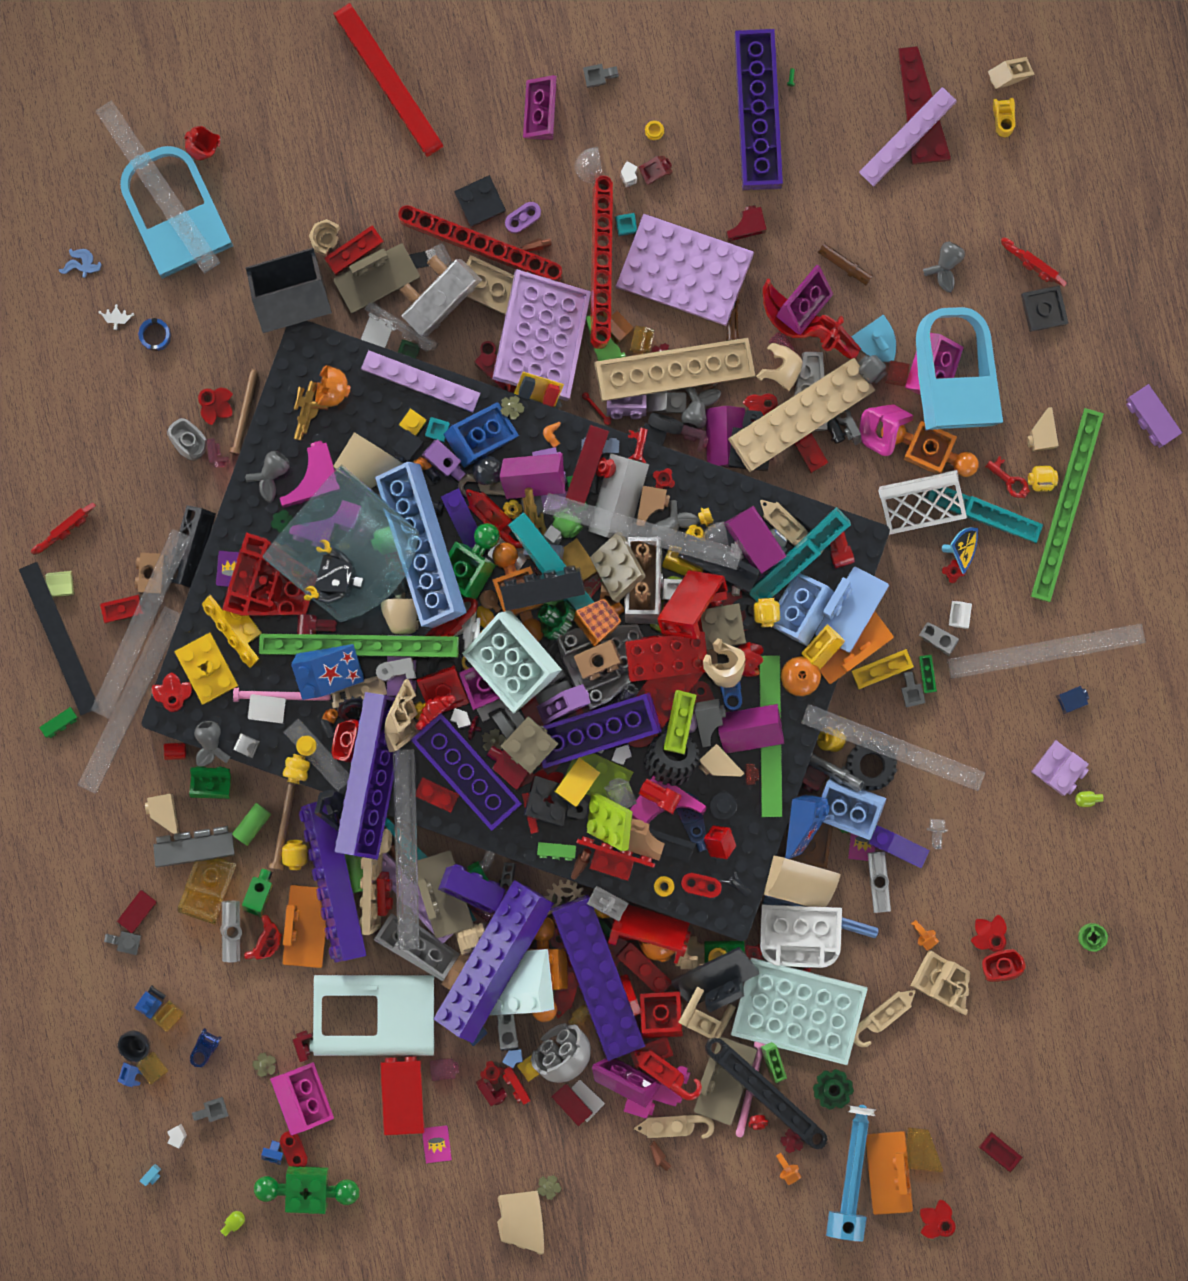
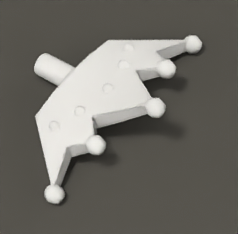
(116, 317)

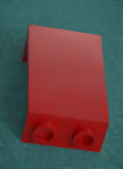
(689, 603)
(652, 929)
(402, 1096)

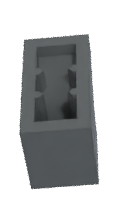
(709, 716)

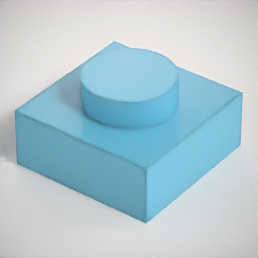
(151, 1176)

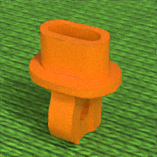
(926, 938)
(790, 1172)

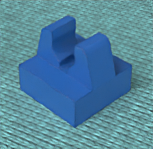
(148, 1005)
(128, 1075)
(272, 1154)

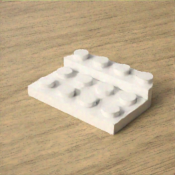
(800, 935)

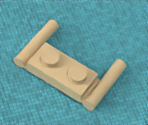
(702, 1022)

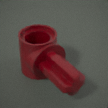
(310, 625)

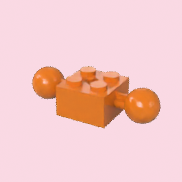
(934, 461)
(505, 556)
(557, 962)

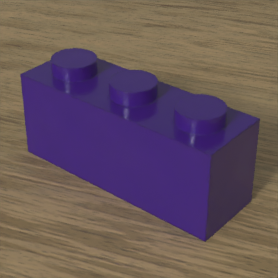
(471, 888)

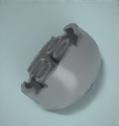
(566, 1062)

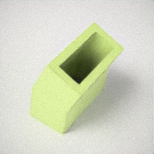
(60, 583)

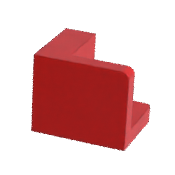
(720, 842)

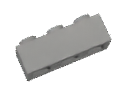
(553, 536)

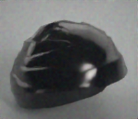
(487, 470)
(133, 1046)

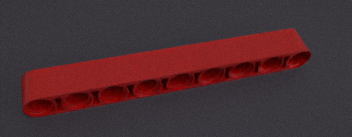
(388, 80)
(473, 237)
(604, 253)

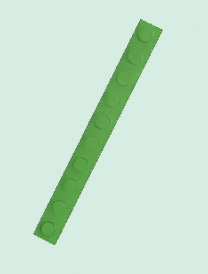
(1067, 505)
(364, 644)

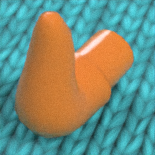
(549, 436)

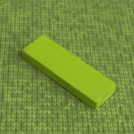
(679, 722)

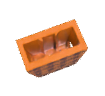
(598, 620)

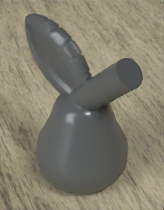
(949, 257)
(695, 414)
(274, 466)
(677, 520)
(208, 736)

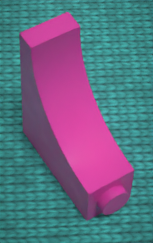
(319, 469)
(647, 810)

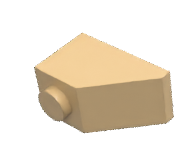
(1010, 72)
(1043, 434)
(719, 764)
(163, 811)

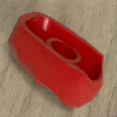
(344, 740)
(1003, 966)

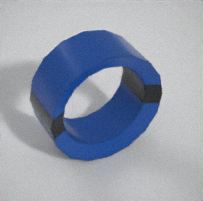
(145, 325)

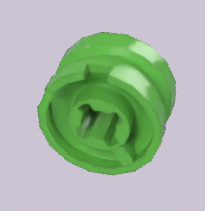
(1101, 937)

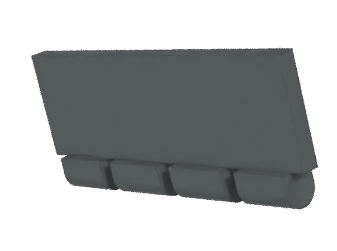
(188, 849)

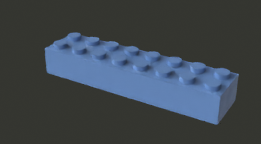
(431, 571)

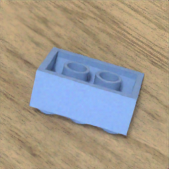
(802, 608)
(853, 810)

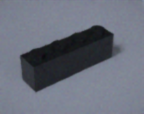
(542, 588)

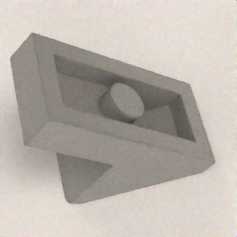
(666, 402)

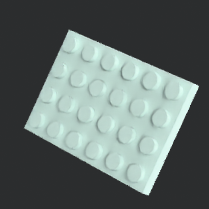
(800, 1011)

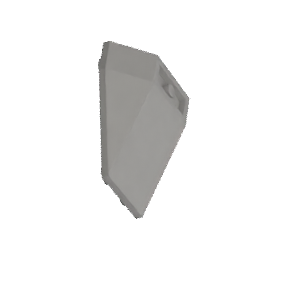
(609, 684)

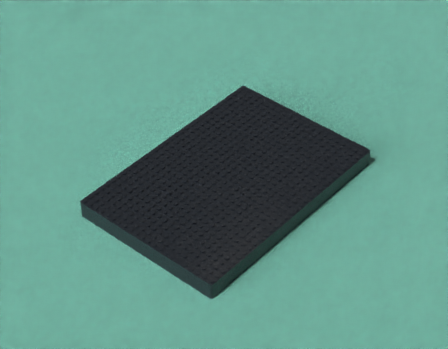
(374, 413)

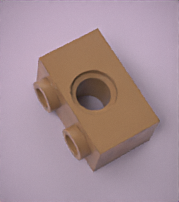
(143, 563)
(586, 660)

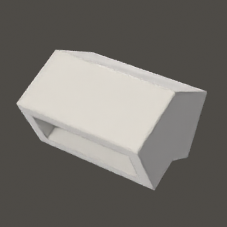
(628, 174)
(960, 614)
(461, 718)
(621, 754)
(177, 1136)

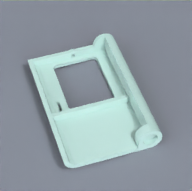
(403, 1015)

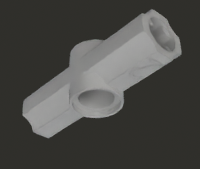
(880, 895)
(231, 943)

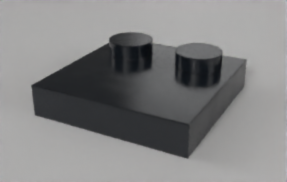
(480, 201)
(1044, 308)

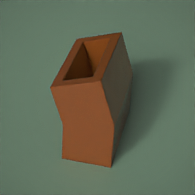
(619, 327)

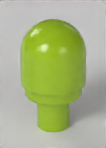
(1088, 798)
(233, 1222)

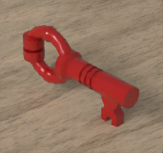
(641, 438)
(995, 468)

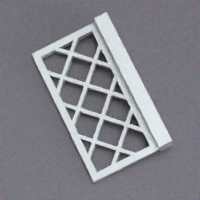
(922, 485)

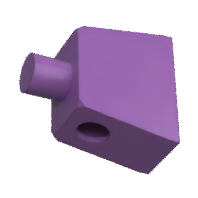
(437, 453)

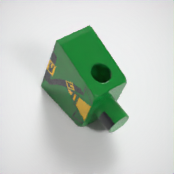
(255, 901)

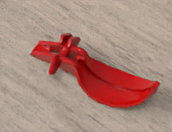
(823, 327)

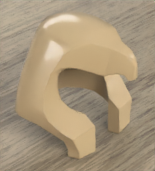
(788, 371)
(400, 615)
(729, 673)

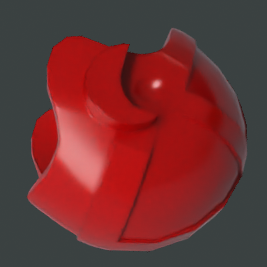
(201, 143)
(752, 658)

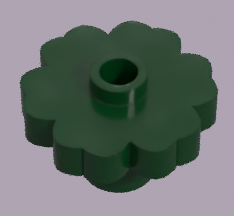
(556, 619)
(840, 1097)

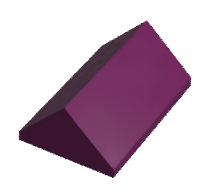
(540, 108)
(806, 301)
(718, 429)
(537, 472)
(755, 539)
(477, 688)
(751, 729)
(625, 1080)

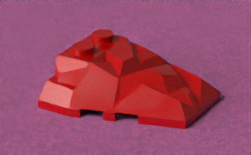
(259, 586)

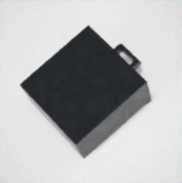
(288, 290)

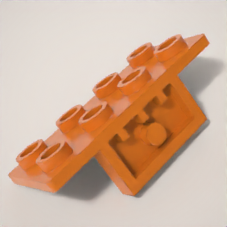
(872, 638)
(304, 928)
(889, 1173)

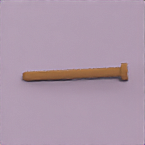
(244, 413)
(283, 827)

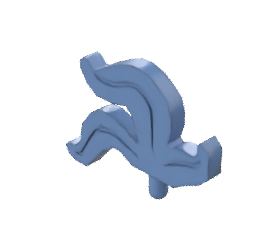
(87, 259)

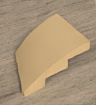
(365, 460)
(400, 721)
(943, 981)
(521, 1221)

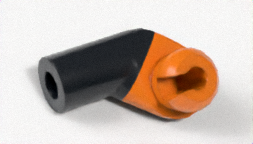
(428, 469)
(327, 722)

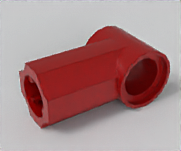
(840, 552)
(664, 798)

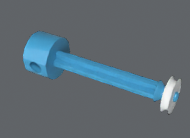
(852, 1182)

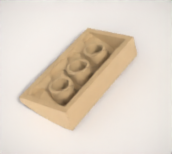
(800, 883)

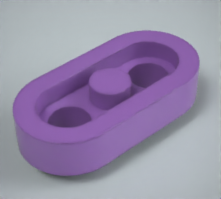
(521, 216)

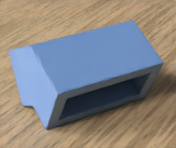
(512, 1057)

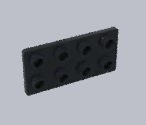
(719, 978)

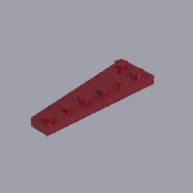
(916, 94)

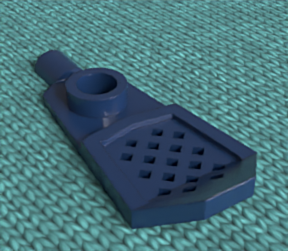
(693, 823)

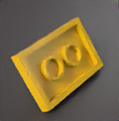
(206, 668)

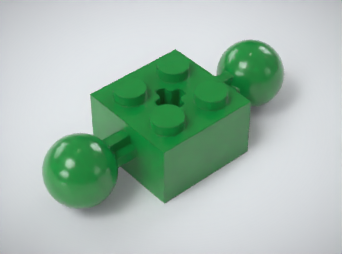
(470, 565)
(300, 1201)

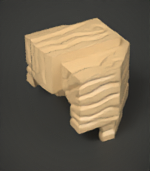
(324, 236)
(469, 938)
(693, 956)

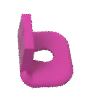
(892, 418)

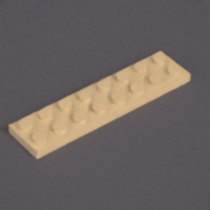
(674, 369)
(800, 415)

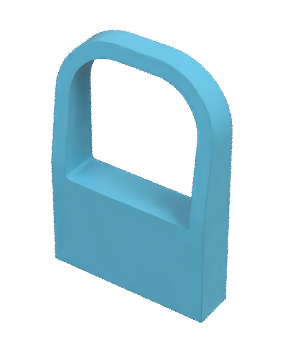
(162, 240)
(958, 401)

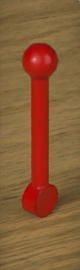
(607, 420)

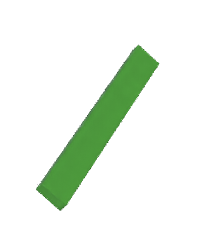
(771, 756)

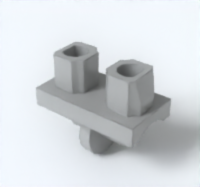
(607, 903)

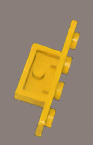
(236, 628)

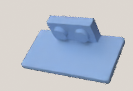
(853, 606)

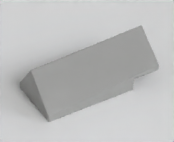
(622, 490)
(431, 955)

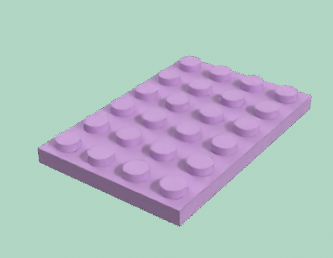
(685, 269)
(542, 331)

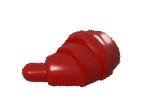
(433, 709)
(267, 942)

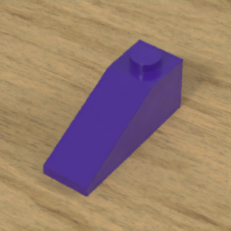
(460, 516)
(898, 846)

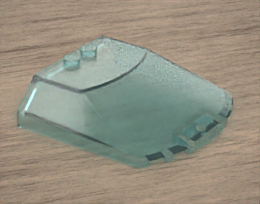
(361, 528)

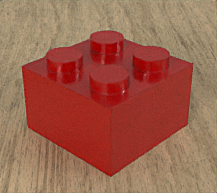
(661, 1015)

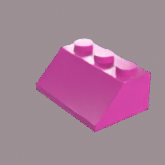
(945, 358)
(302, 1098)

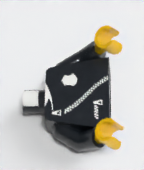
(335, 577)

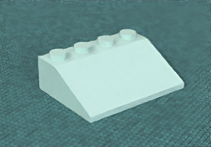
(511, 660)
(529, 986)

